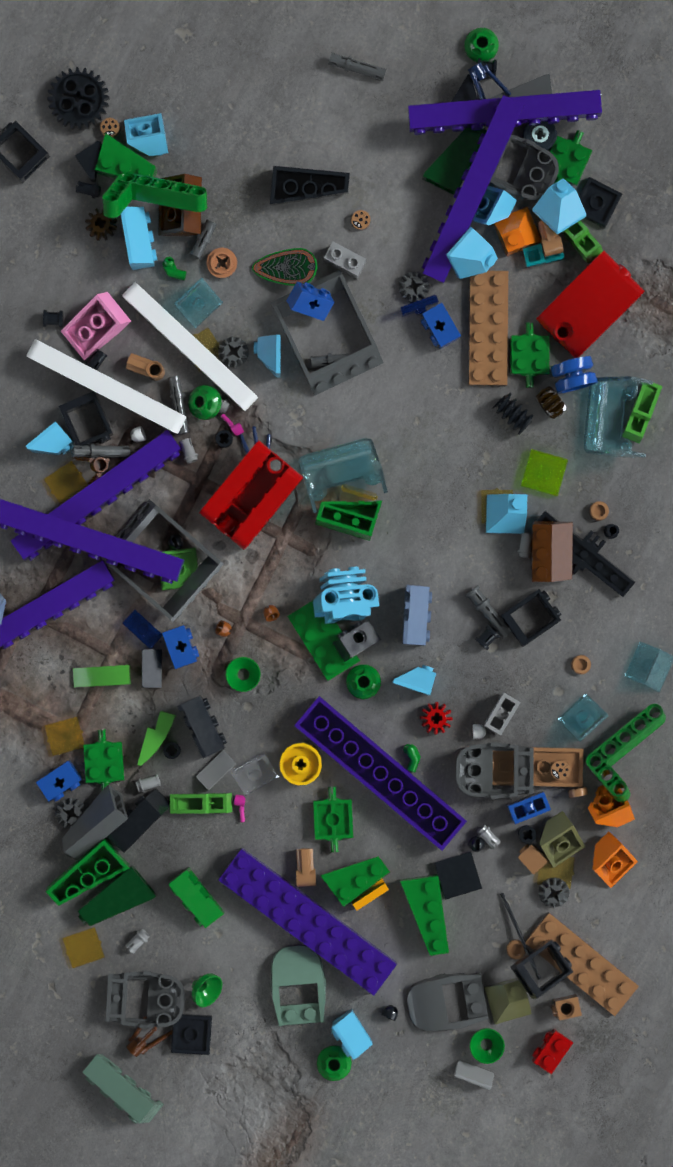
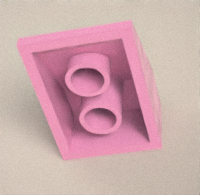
(95, 325)

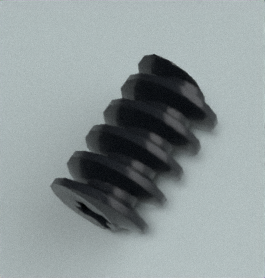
(513, 412)

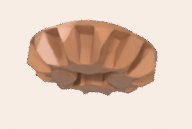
(221, 253)

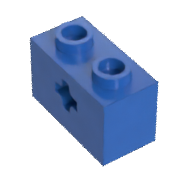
(310, 300)
(440, 315)
(172, 640)
(48, 783)
(528, 807)

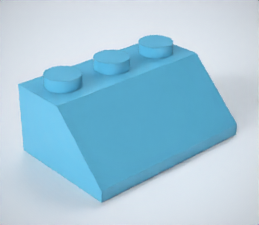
(138, 237)

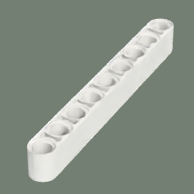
(189, 346)
(106, 386)

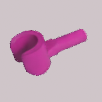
(236, 429)
(240, 801)

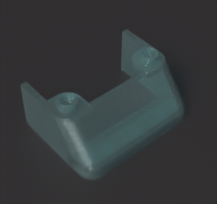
(606, 416)
(340, 466)

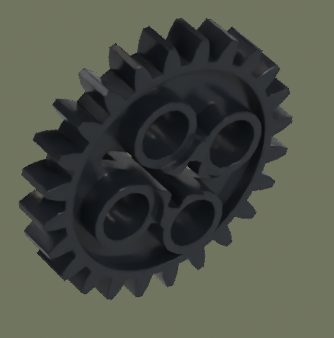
(83, 82)

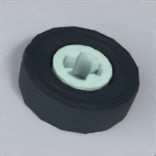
(548, 130)

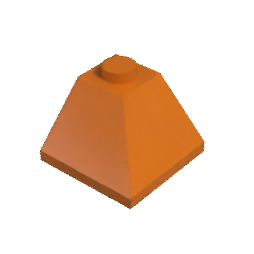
(517, 231)
(611, 859)

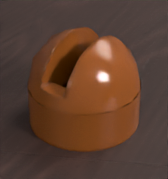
(271, 613)
(222, 628)

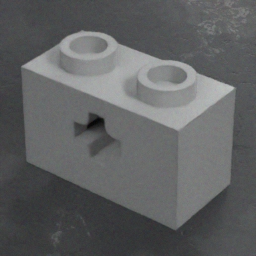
(345, 260)
(501, 713)

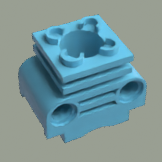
(345, 596)

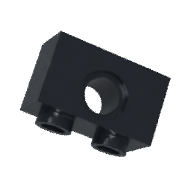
(363, 632)

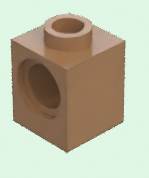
(532, 858)
(574, 1011)

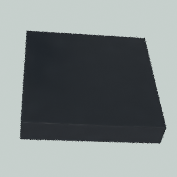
(599, 201)
(458, 875)
(192, 1034)

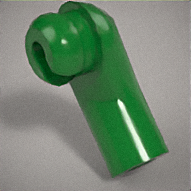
(171, 269)
(414, 756)

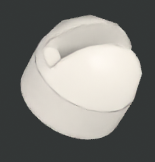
(138, 434)
(478, 731)

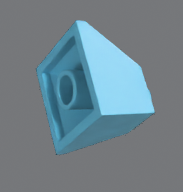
(147, 134)
(494, 206)
(560, 207)
(471, 255)
(269, 353)
(51, 441)
(506, 513)
(417, 679)

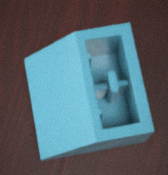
(352, 1034)

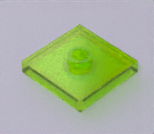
(544, 472)

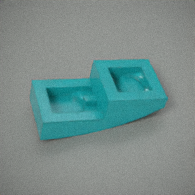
(534, 256)

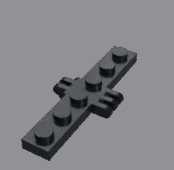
(587, 556)

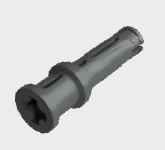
(482, 604)

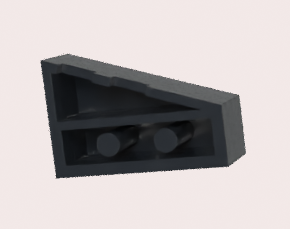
(139, 819)

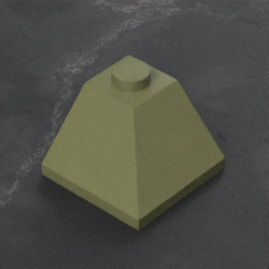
(560, 839)
(507, 1000)

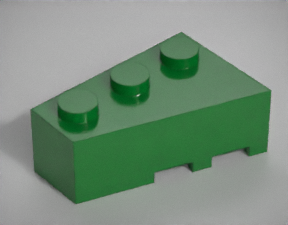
(119, 159)
(349, 517)
(355, 879)
(196, 898)

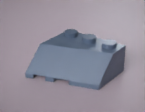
(416, 615)

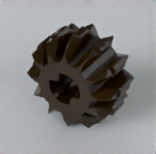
(96, 229)
(551, 402)

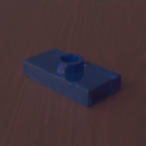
(419, 306)
(142, 629)

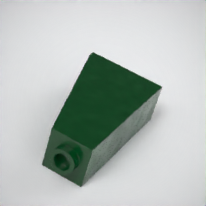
(452, 163)
(121, 895)

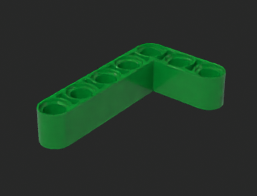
(152, 190)
(622, 748)

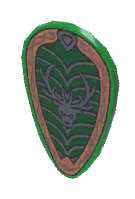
(287, 266)

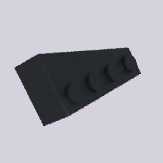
(306, 184)

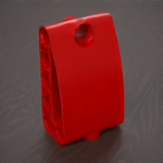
(590, 304)
(250, 495)

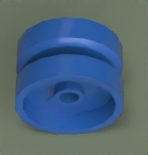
(573, 373)

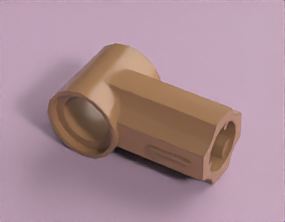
(550, 240)
(144, 366)
(305, 868)

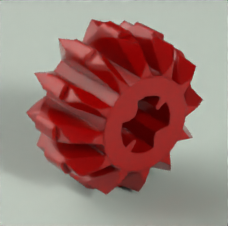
(440, 722)

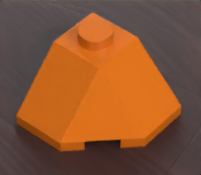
(608, 811)

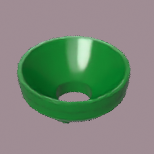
(474, 51)
(211, 404)
(232, 674)
(355, 674)
(208, 992)
(328, 1054)
(491, 1055)

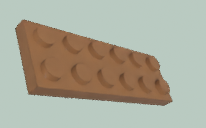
(488, 329)
(543, 759)
(591, 970)

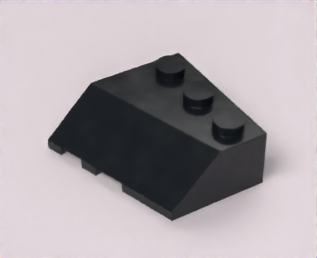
(203, 726)

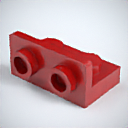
(552, 1050)

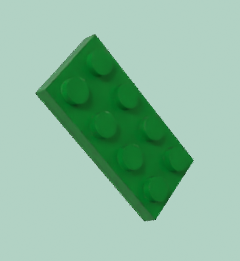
(319, 641)

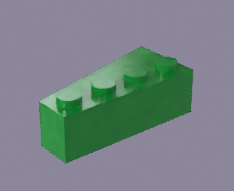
(92, 869)
(426, 904)

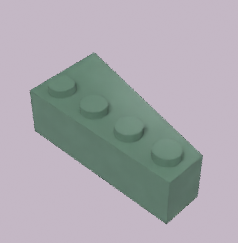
(122, 1090)

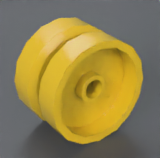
(296, 774)

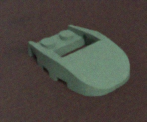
(295, 967)

